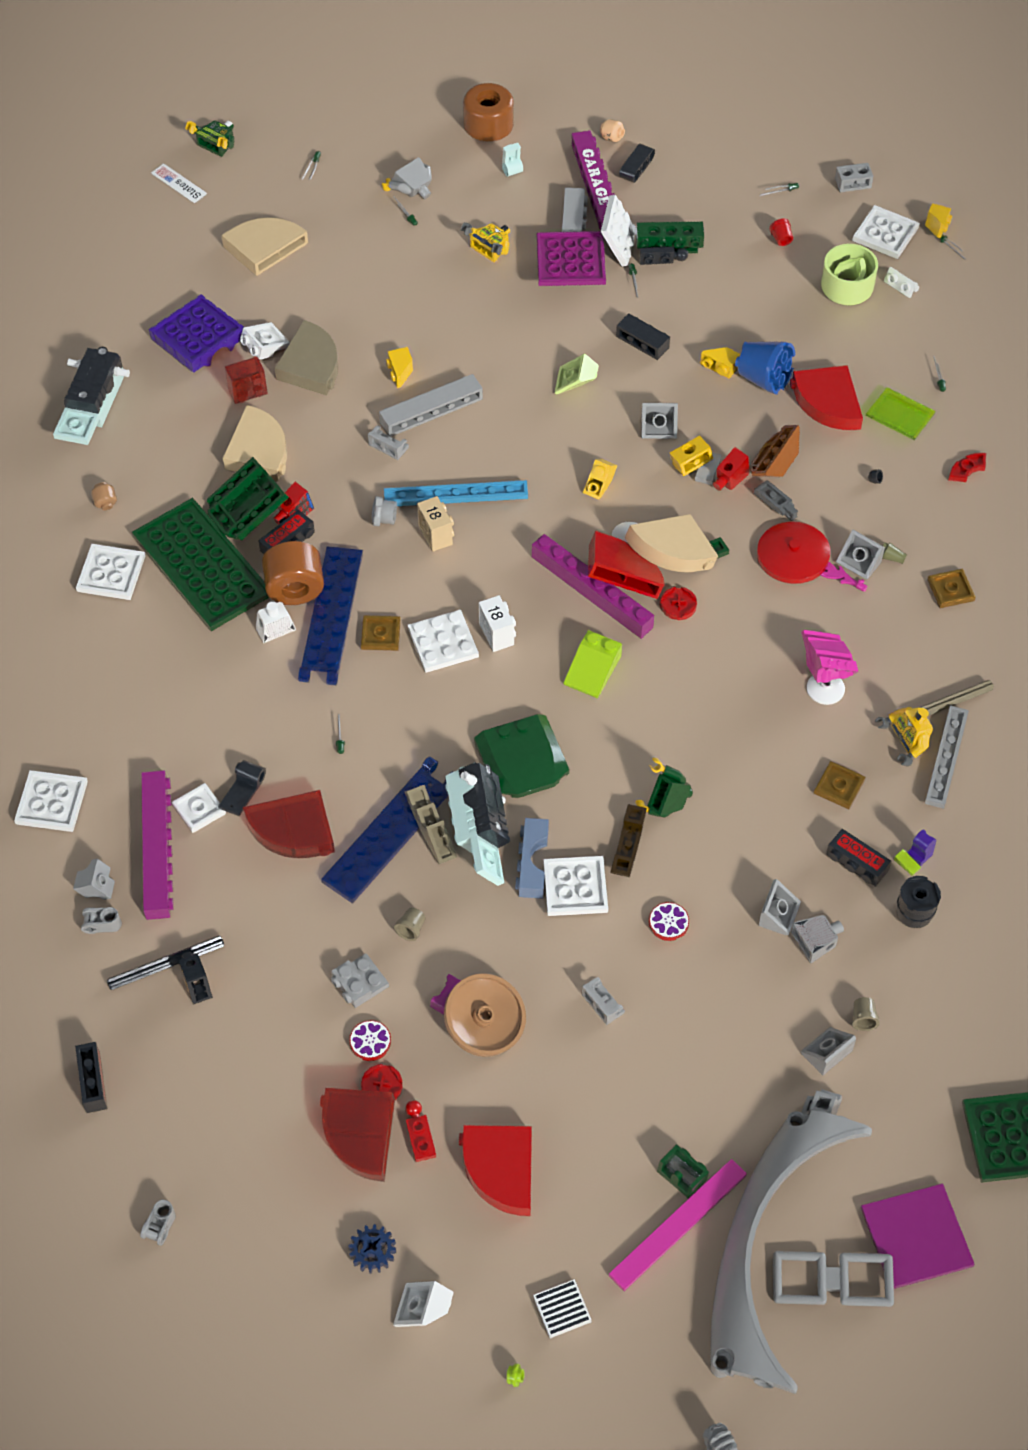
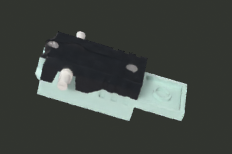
(90, 394)
(479, 817)

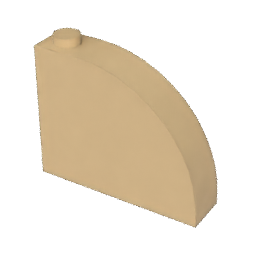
(264, 242)
(257, 437)
(673, 544)

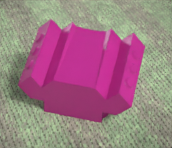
(827, 656)

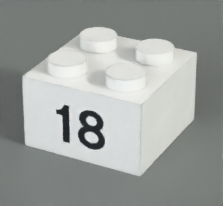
(497, 623)

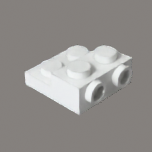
(263, 340)

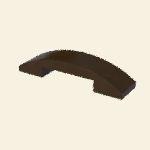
(629, 840)

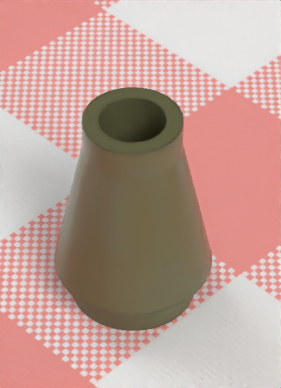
(893, 553)

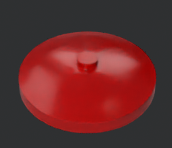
(793, 552)

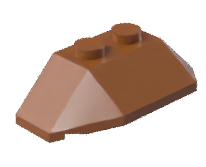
(777, 453)

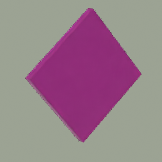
(570, 258)
(918, 1234)

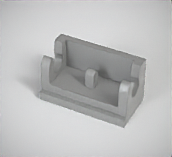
(387, 444)
(602, 1001)

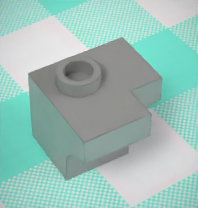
(94, 881)
(822, 1101)

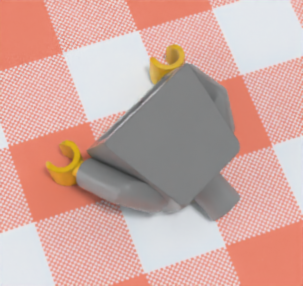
(411, 179)

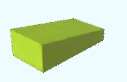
(907, 862)

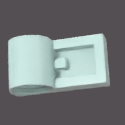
(511, 160)

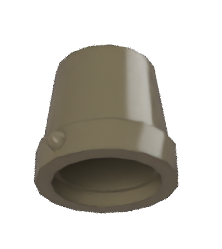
(410, 924)
(865, 1014)

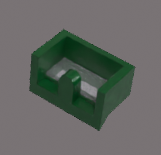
(682, 1171)

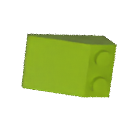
(593, 664)

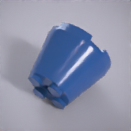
(767, 364)

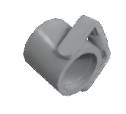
(383, 511)

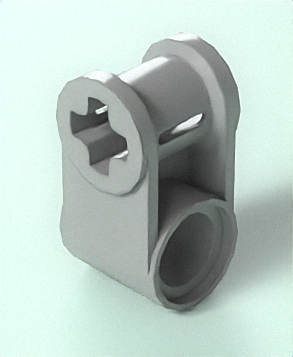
(97, 920)
(158, 1226)

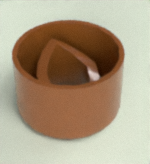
(488, 112)
(293, 573)

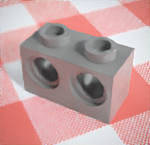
(854, 177)

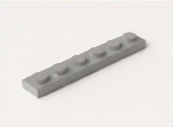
(946, 757)

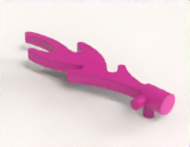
(833, 573)

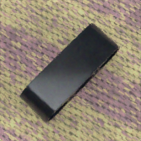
(637, 163)

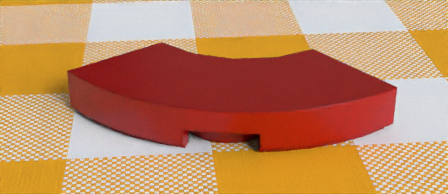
(965, 467)

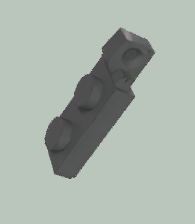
(776, 499)

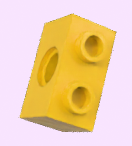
(691, 455)

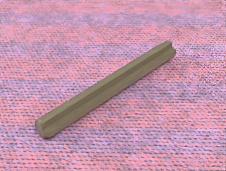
(959, 697)

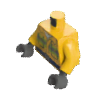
(488, 240)
(912, 730)

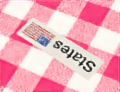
(179, 183)

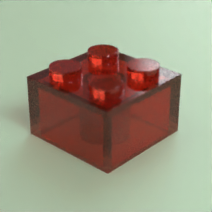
(246, 380)

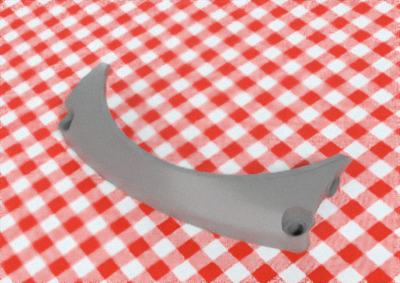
(735, 1325)

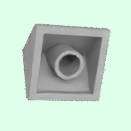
(659, 420)
(861, 554)
(779, 909)
(829, 1049)

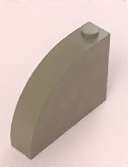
(309, 360)

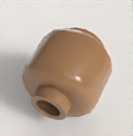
(104, 496)

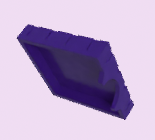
(196, 333)

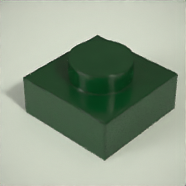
(719, 547)

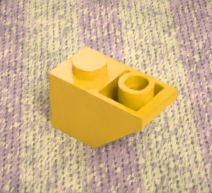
(938, 219)
(720, 360)
(400, 364)
(599, 478)

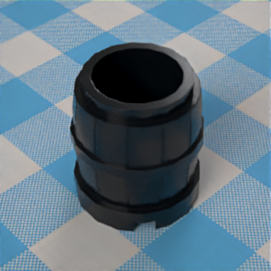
(918, 901)

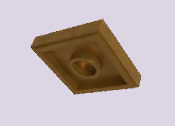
(951, 588)
(380, 633)
(839, 785)

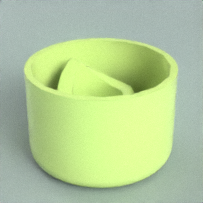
(851, 263)

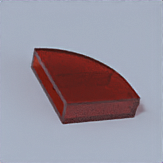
(292, 826)
(359, 1129)

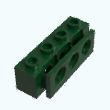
(670, 235)

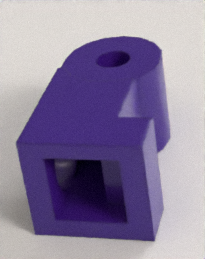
(922, 847)

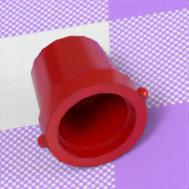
(781, 231)

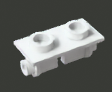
(900, 282)

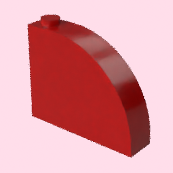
(828, 396)
(620, 565)
(499, 1165)

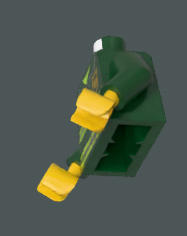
(214, 136)
(669, 791)

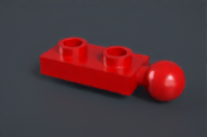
(419, 1132)

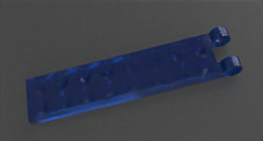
(331, 614)
(382, 837)

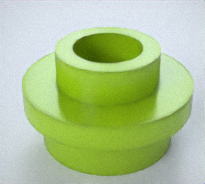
(515, 1375)

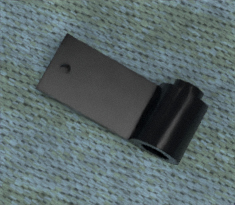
(248, 780)

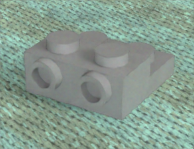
(359, 980)

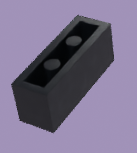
(643, 336)

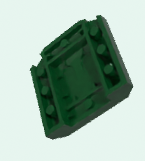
(245, 500)
(523, 755)

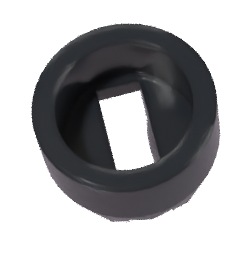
(875, 476)

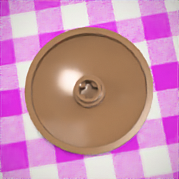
(484, 1015)

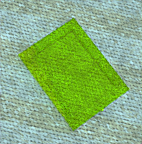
(900, 413)

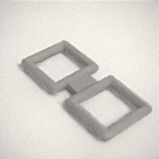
(833, 1278)

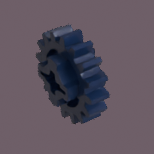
(370, 1255)

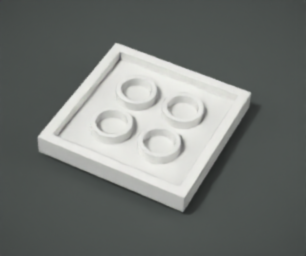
(618, 230)
(886, 232)
(110, 571)
(443, 641)
(51, 801)
(575, 886)

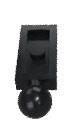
(661, 255)

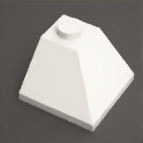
(422, 1304)

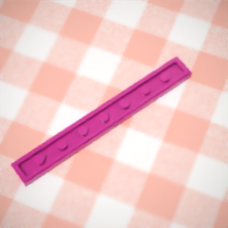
(677, 1225)

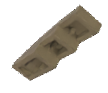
(430, 824)

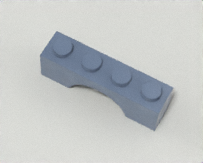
(534, 838)

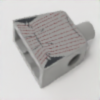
(816, 936)

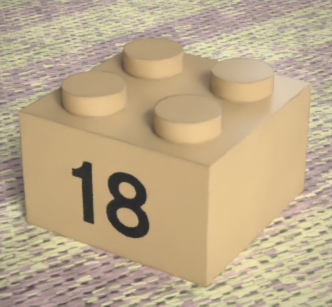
(435, 523)

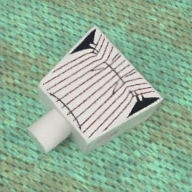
(273, 622)

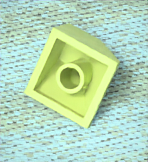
(576, 373)

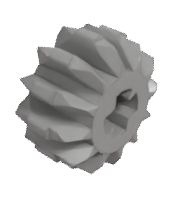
(719, 1438)

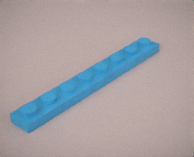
(459, 492)

